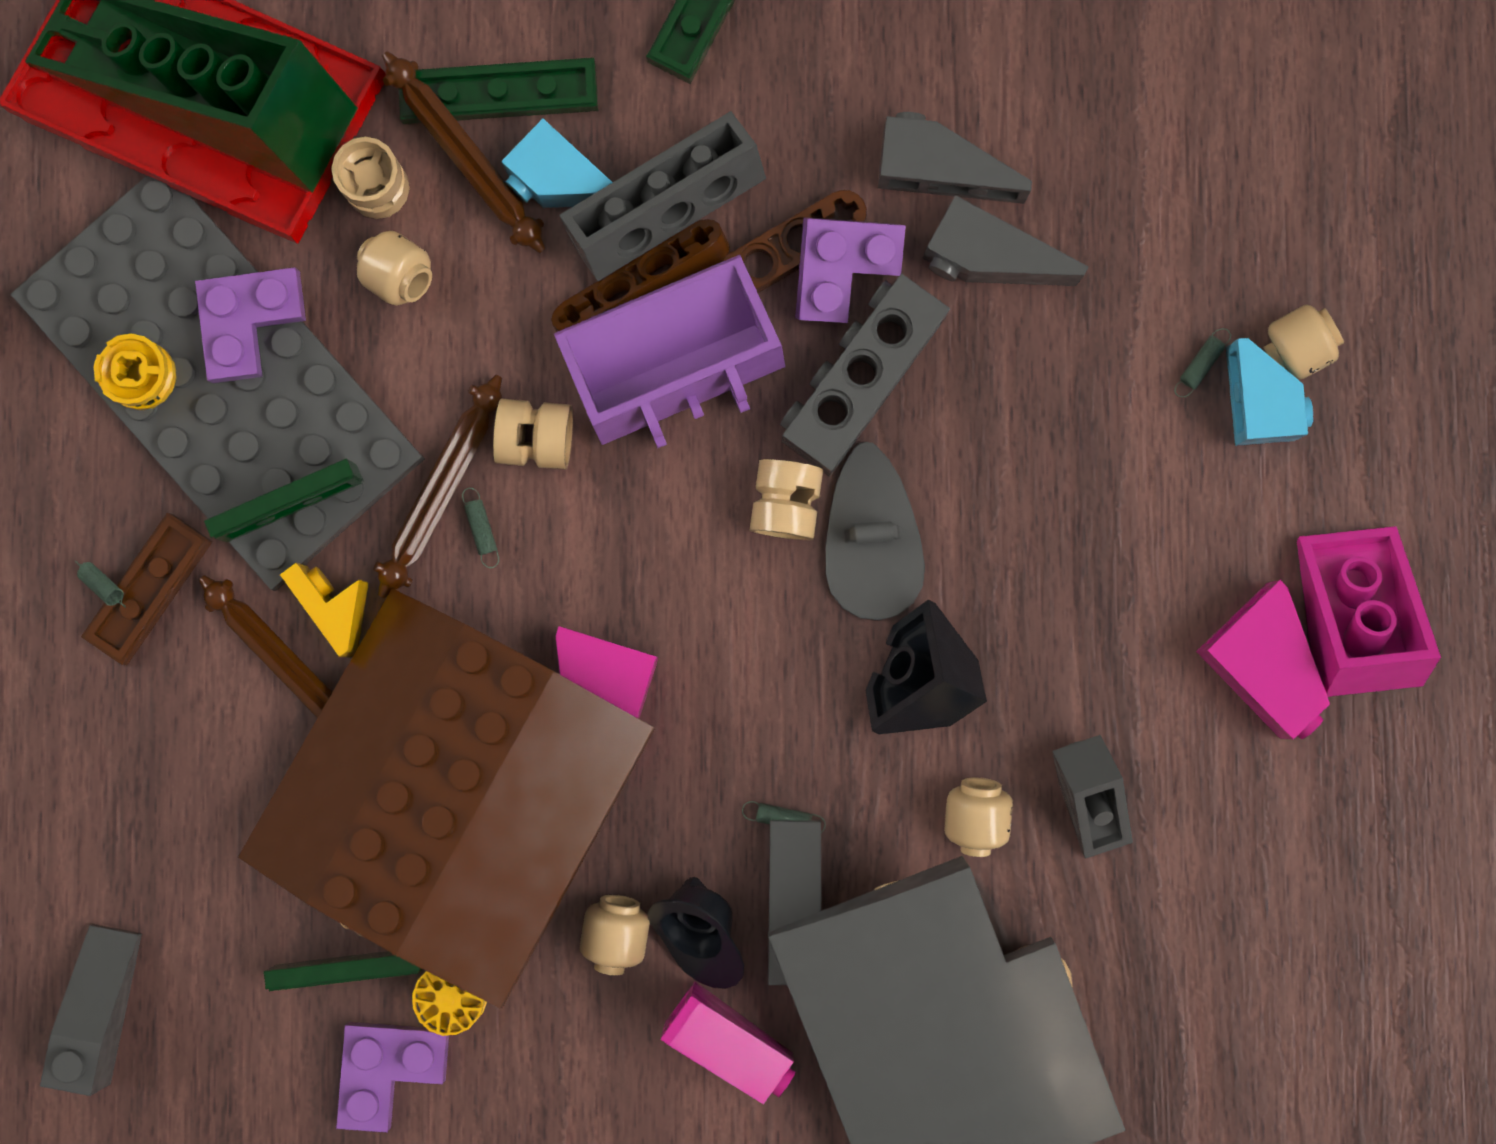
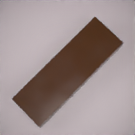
(147, 589)

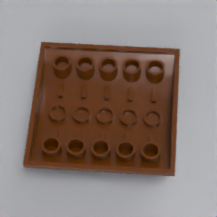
(446, 797)

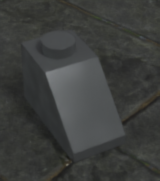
(1093, 795)

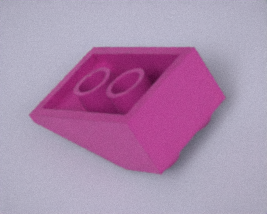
(1364, 612)

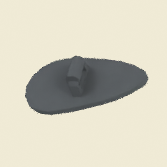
(872, 539)

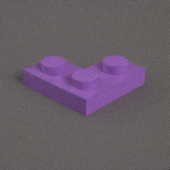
(832, 253)
(234, 308)
(377, 1058)

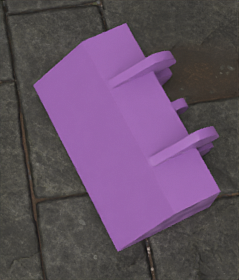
(671, 351)

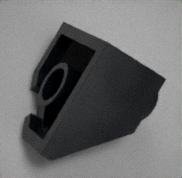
(927, 676)

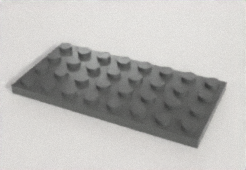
(224, 438)

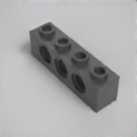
(664, 196)
(919, 318)

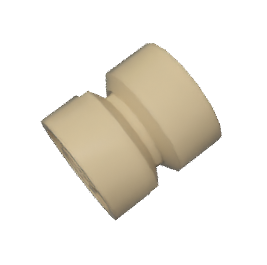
(370, 177)
(550, 436)
(786, 499)

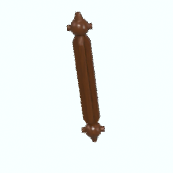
(463, 152)
(439, 487)
(265, 644)

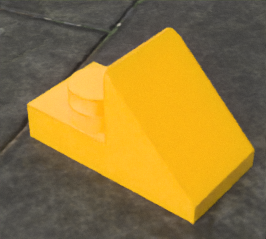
(336, 618)

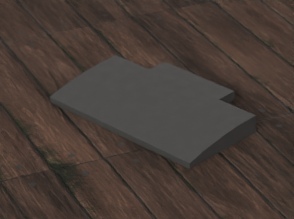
(937, 1028)

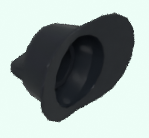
(698, 933)

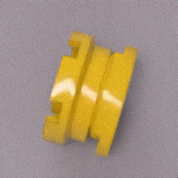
(135, 371)
(445, 1005)

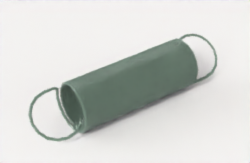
(1202, 362)
(480, 527)
(100, 584)
(769, 812)

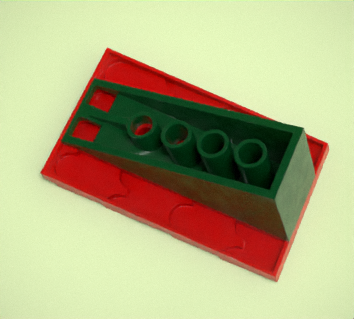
(199, 100)

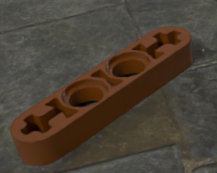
(700, 242)
(775, 242)

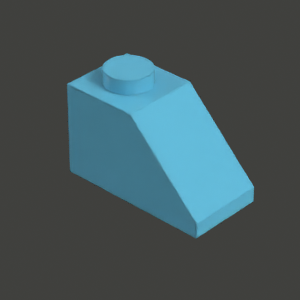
(551, 170)
(1265, 397)

